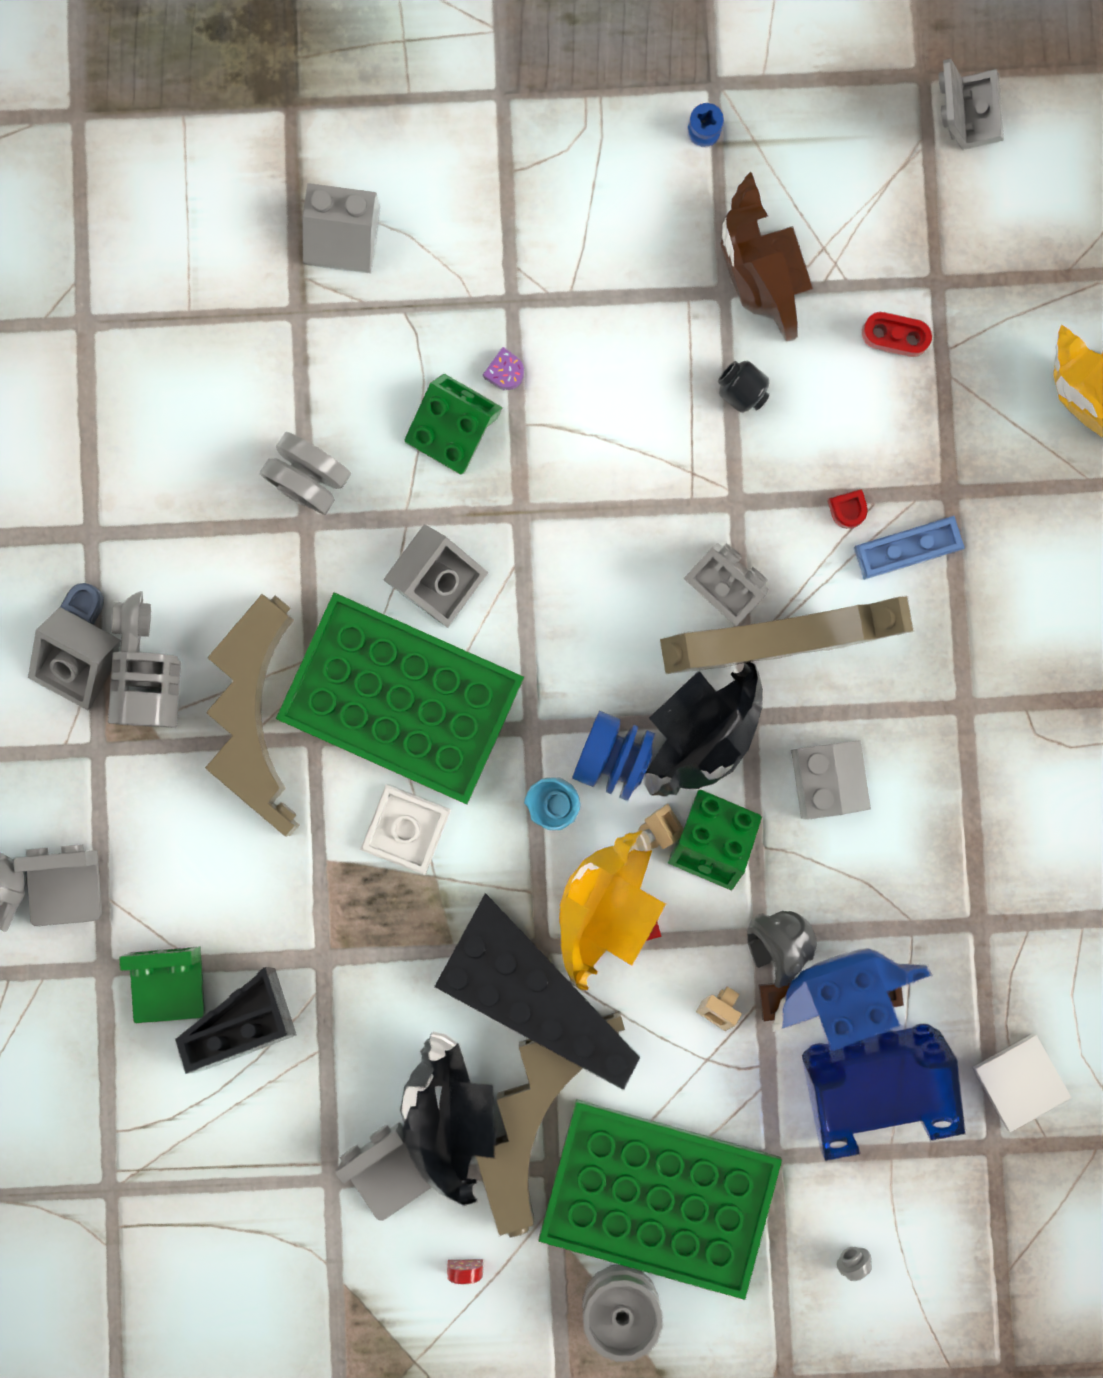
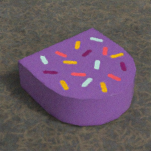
(505, 371)

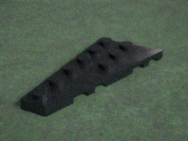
(516, 985)

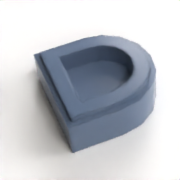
(84, 602)

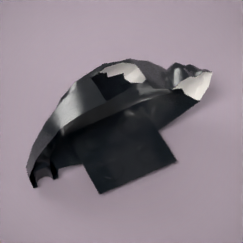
(704, 732)
(462, 1126)

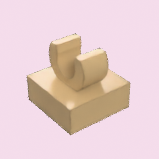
(664, 827)
(720, 1010)

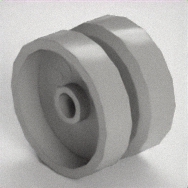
(307, 470)
(626, 1334)

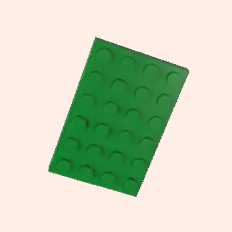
(400, 698)
(660, 1199)

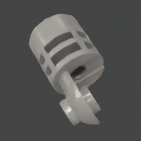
(141, 670)

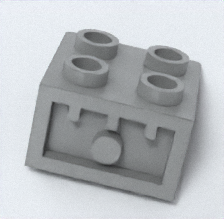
(728, 583)

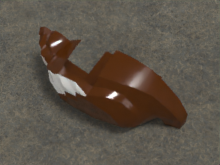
(764, 267)

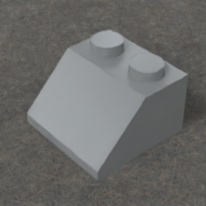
(340, 227)
(436, 575)
(72, 657)
(830, 780)

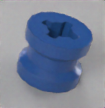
(703, 133)

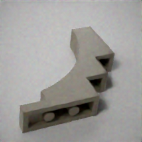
(786, 636)
(244, 759)
(522, 1114)

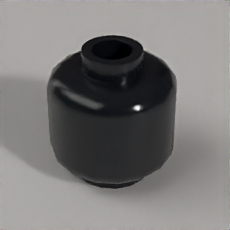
(744, 386)

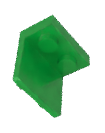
(451, 422)
(716, 840)
(165, 984)

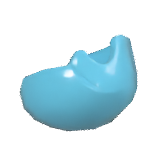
(553, 803)

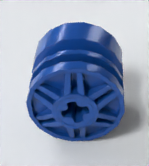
(614, 756)

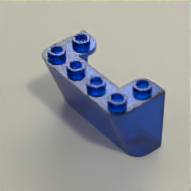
(882, 1085)

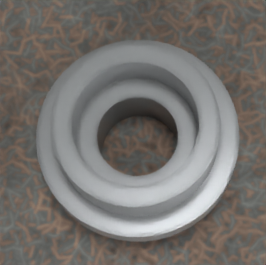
(855, 1263)

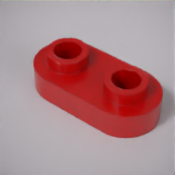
(896, 330)

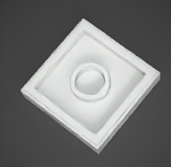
(405, 829)
(1021, 1082)

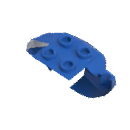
(848, 995)

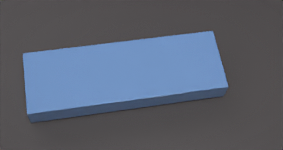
(909, 547)

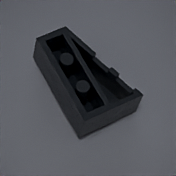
(240, 1025)

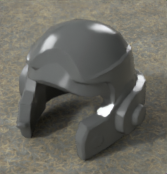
(785, 939)

